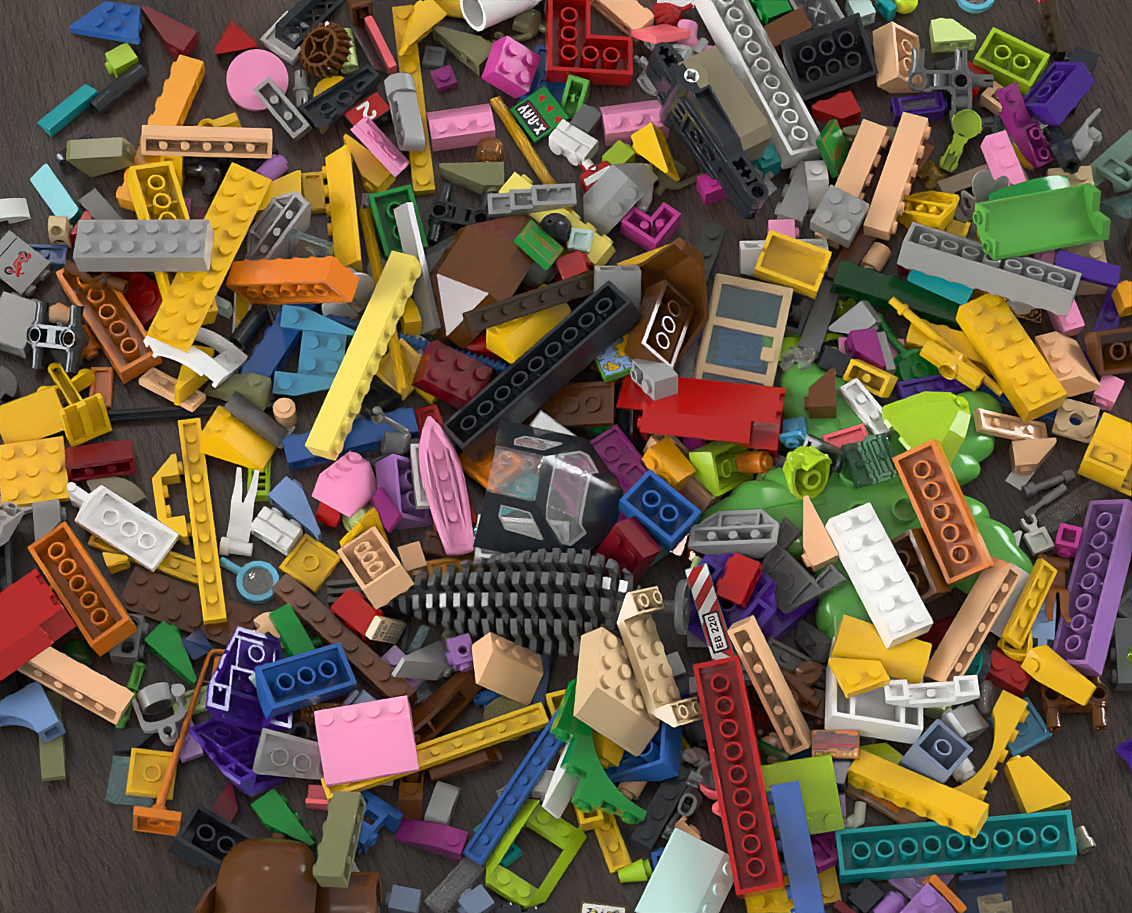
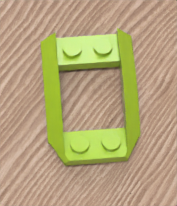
(555, 830)

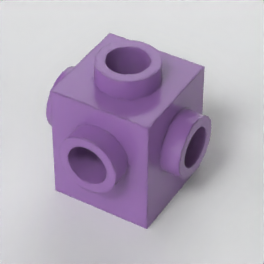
(460, 653)

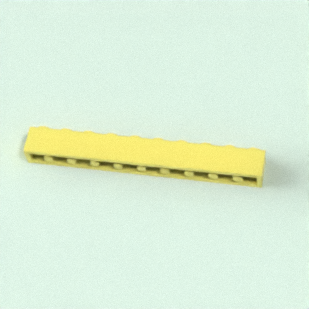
(363, 356)

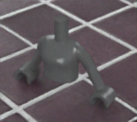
(392, 441)
(688, 804)

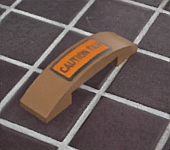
(899, 814)

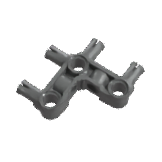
(945, 80)

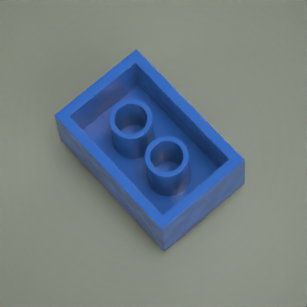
(660, 510)

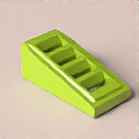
(261, 495)

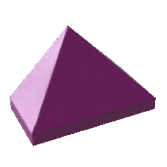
(386, 509)

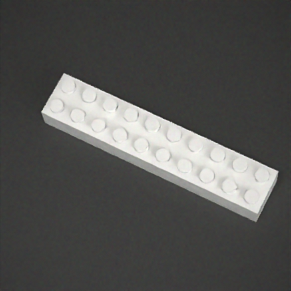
(763, 75)

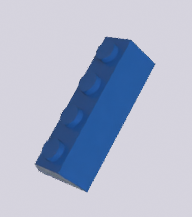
(303, 680)

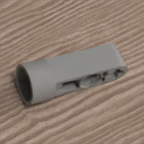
(405, 112)

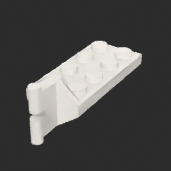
(122, 525)

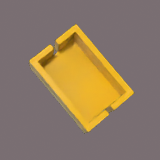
(792, 264)

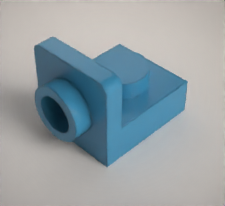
(794, 432)

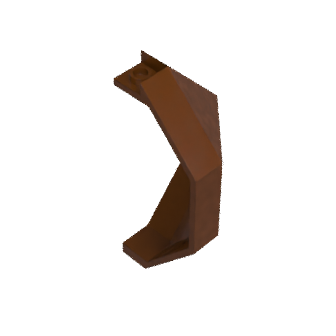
(477, 270)
(685, 270)

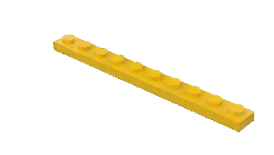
(409, 63)
(202, 522)
(461, 744)

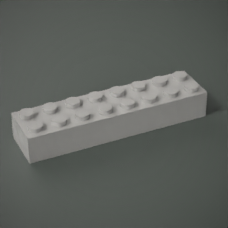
(966, 263)

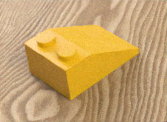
(234, 441)

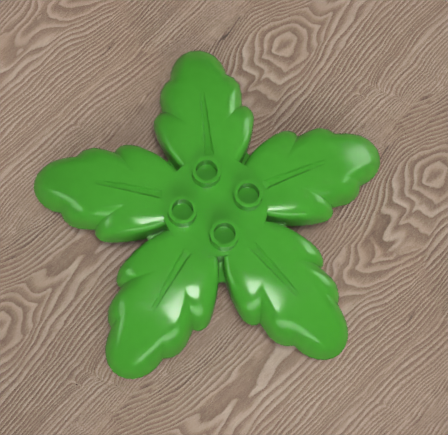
(887, 497)

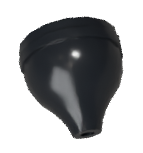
(557, 227)

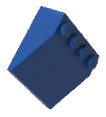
(656, 762)

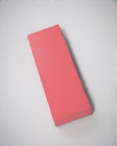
(380, 45)

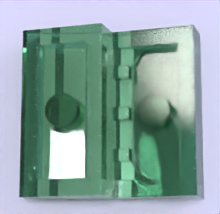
(870, 460)

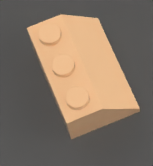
(894, 58)
(1067, 363)
(507, 668)

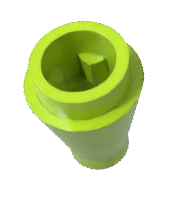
(637, 871)

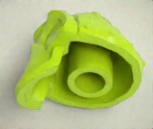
(806, 471)

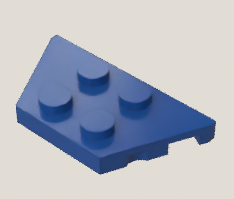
(111, 22)

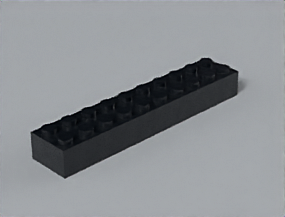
(542, 369)

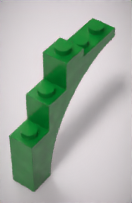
(581, 761)

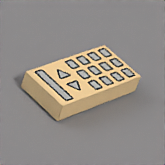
(385, 629)

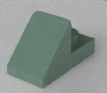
(1117, 172)

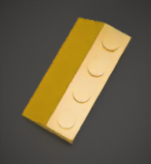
(519, 335)

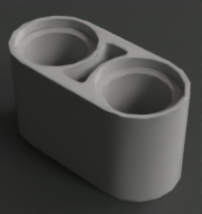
(442, 803)

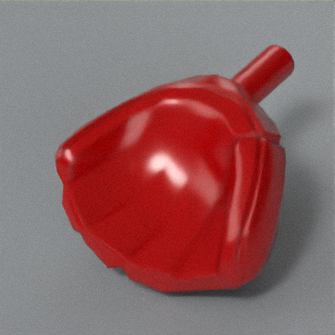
(668, 13)

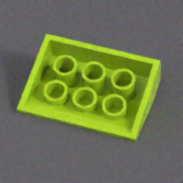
(817, 789)

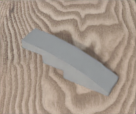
(532, 200)

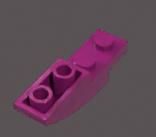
(1024, 132)

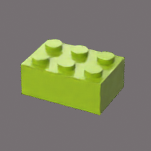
(1011, 60)

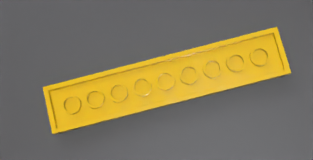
(194, 292)

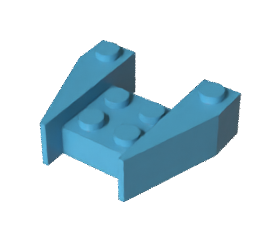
(320, 352)

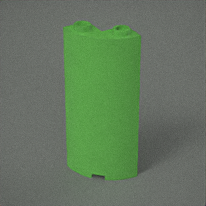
(1041, 221)

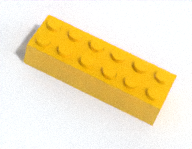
(1011, 356)

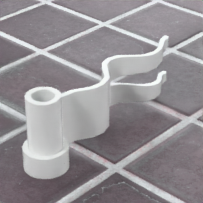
(240, 519)

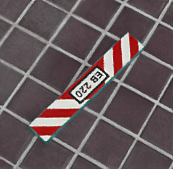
(709, 612)

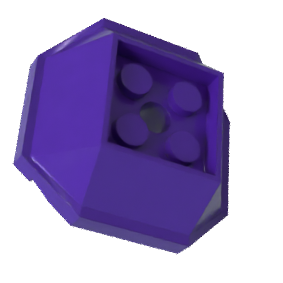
(761, 603)

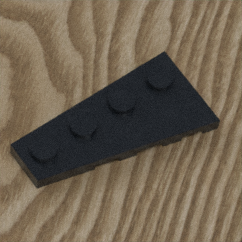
(335, 101)

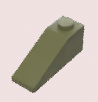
(467, 47)
(475, 176)
(250, 385)

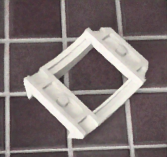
(216, 369)

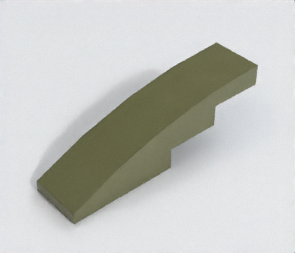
(53, 753)

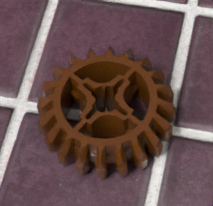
(325, 49)

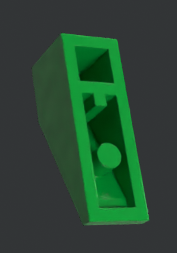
(168, 646)

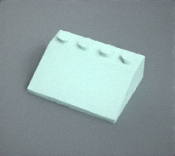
(687, 878)

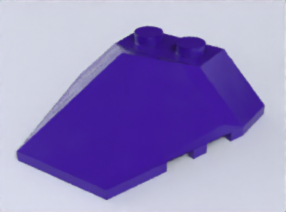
(230, 692)
(234, 753)

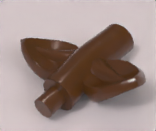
(799, 682)

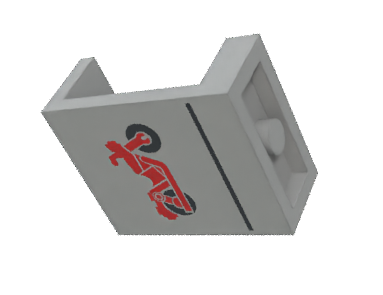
(21, 265)

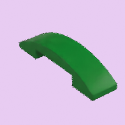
(1031, 186)

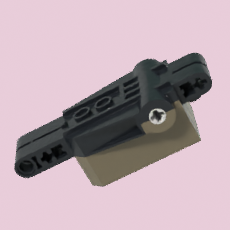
(713, 120)

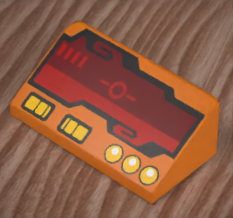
(838, 743)

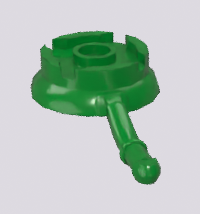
(907, 362)

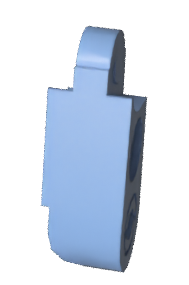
(1043, 630)

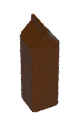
(465, 764)

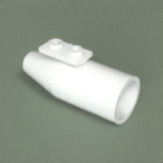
(486, 13)

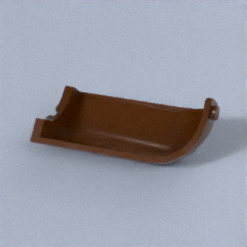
(267, 877)

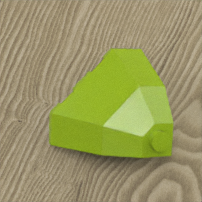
(928, 418)

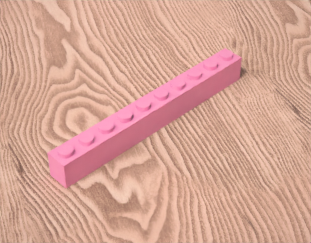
(1003, 161)

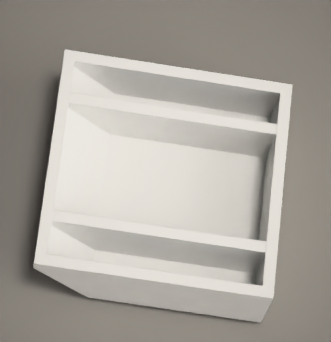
(870, 713)

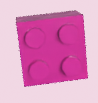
(511, 67)

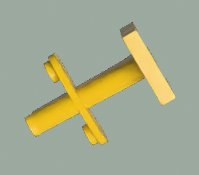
(82, 417)

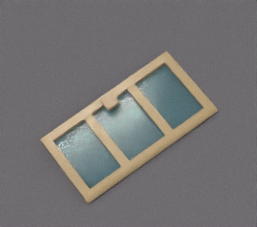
(743, 331)

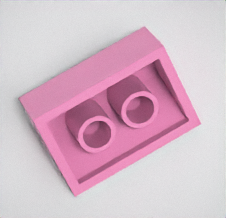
(625, 119)
(460, 126)
(347, 484)

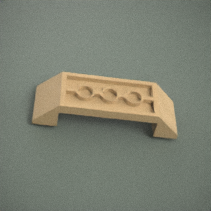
(650, 661)

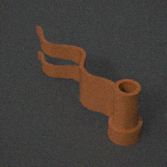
(1057, 586)

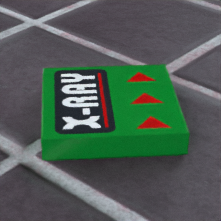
(539, 114)

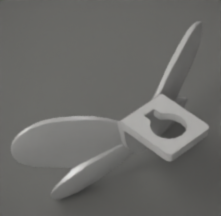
(981, 186)

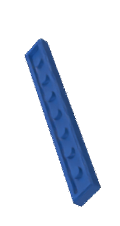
(513, 796)

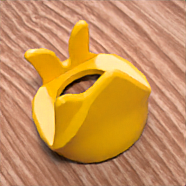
(1016, 654)

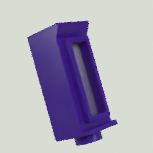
(924, 105)

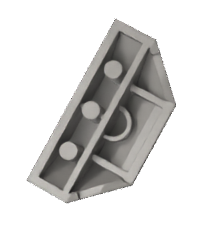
(616, 194)
(272, 230)
(738, 531)

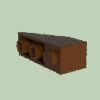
(412, 795)

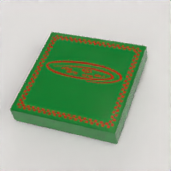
(833, 147)
(538, 245)

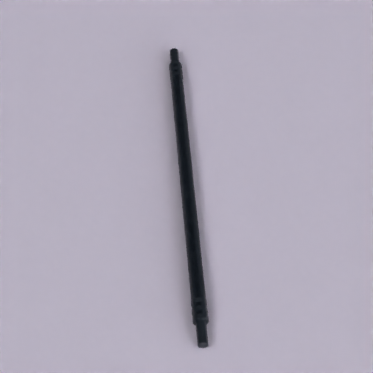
(165, 412)

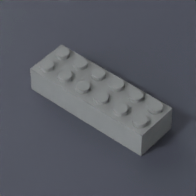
(143, 245)

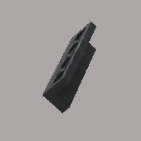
(300, 13)

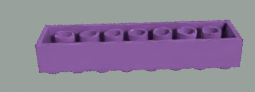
(1096, 586)

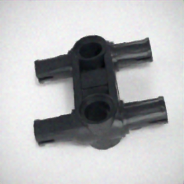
(455, 214)
(70, 338)

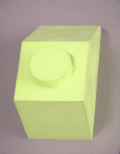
(948, 35)

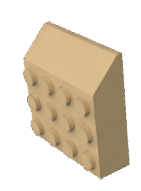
(609, 693)

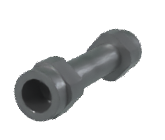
(1065, 476)

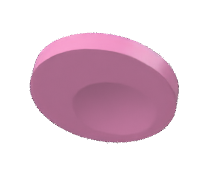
(249, 71)

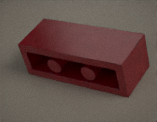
(100, 460)

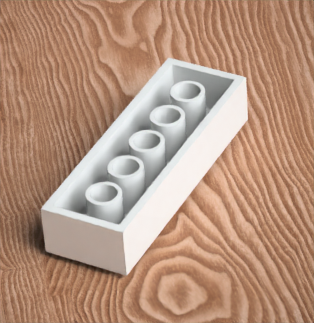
(878, 575)

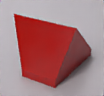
(234, 39)

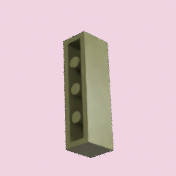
(339, 839)

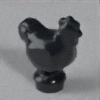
(208, 171)

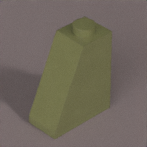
(100, 155)

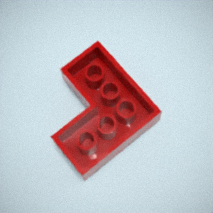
(577, 52)

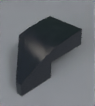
(130, 738)

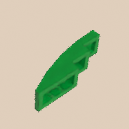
(291, 631)

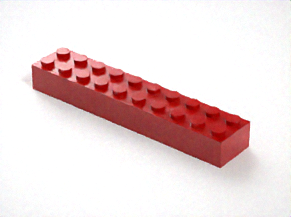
(739, 777)

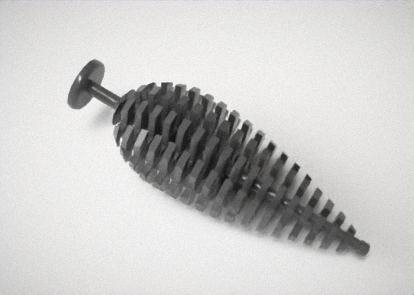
(540, 605)

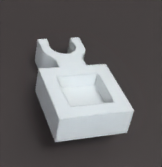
(1036, 539)

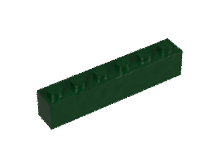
(878, 289)

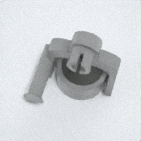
(157, 699)

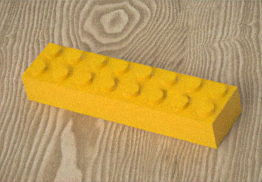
(159, 197)

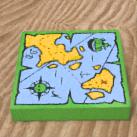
(613, 361)

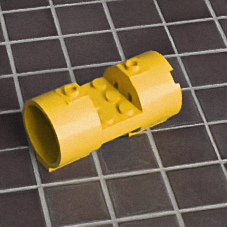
(1110, 455)

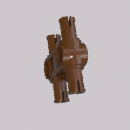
(104, 281)
(1063, 704)

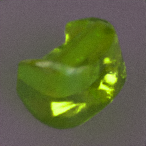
(844, 307)

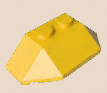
(929, 209)

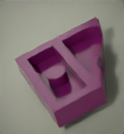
(824, 850)

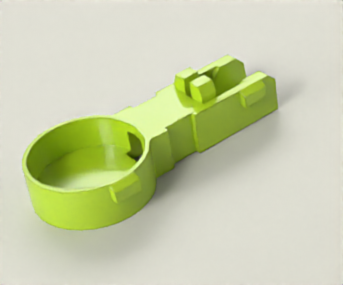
(965, 123)

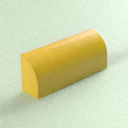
(862, 641)

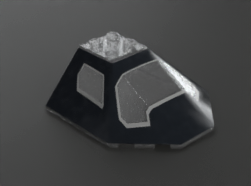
(546, 493)

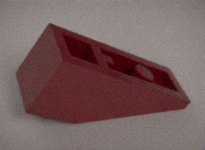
(174, 36)

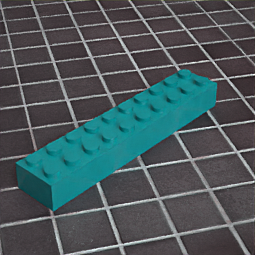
(940, 850)

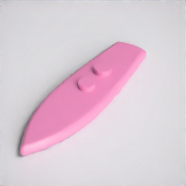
(445, 489)

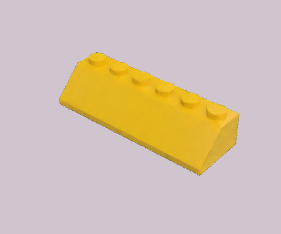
(342, 208)

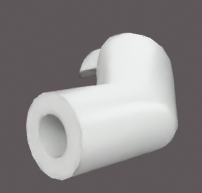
(858, 818)

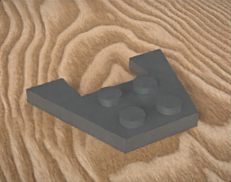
(793, 581)

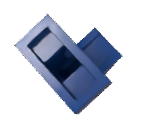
(383, 814)

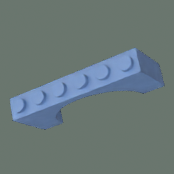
(32, 709)

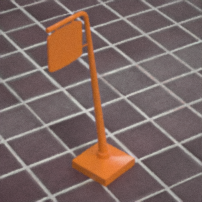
(157, 818)

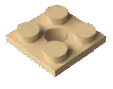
(1074, 409)

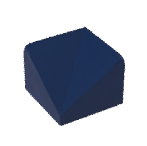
(196, 644)

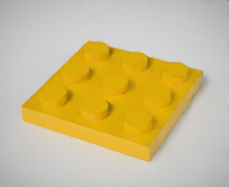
(33, 472)

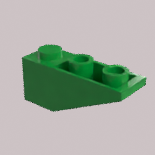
(278, 818)

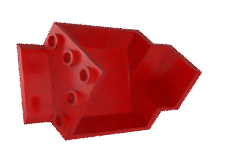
(711, 412)
(29, 621)

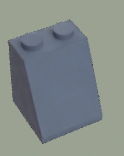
(936, 753)

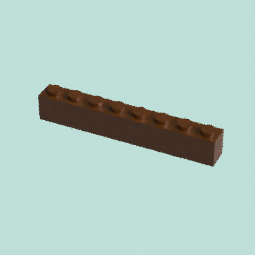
(331, 630)

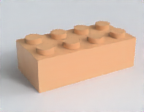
(375, 567)

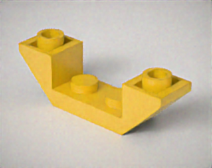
(168, 475)

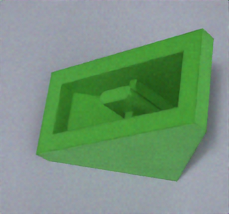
(575, 94)

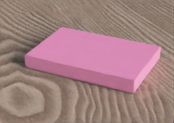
(380, 146)

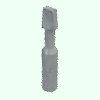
(1046, 500)

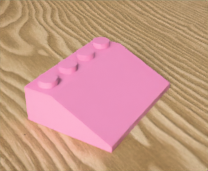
(366, 740)

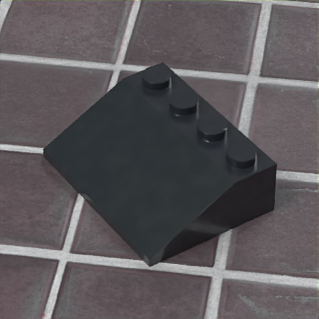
(829, 57)

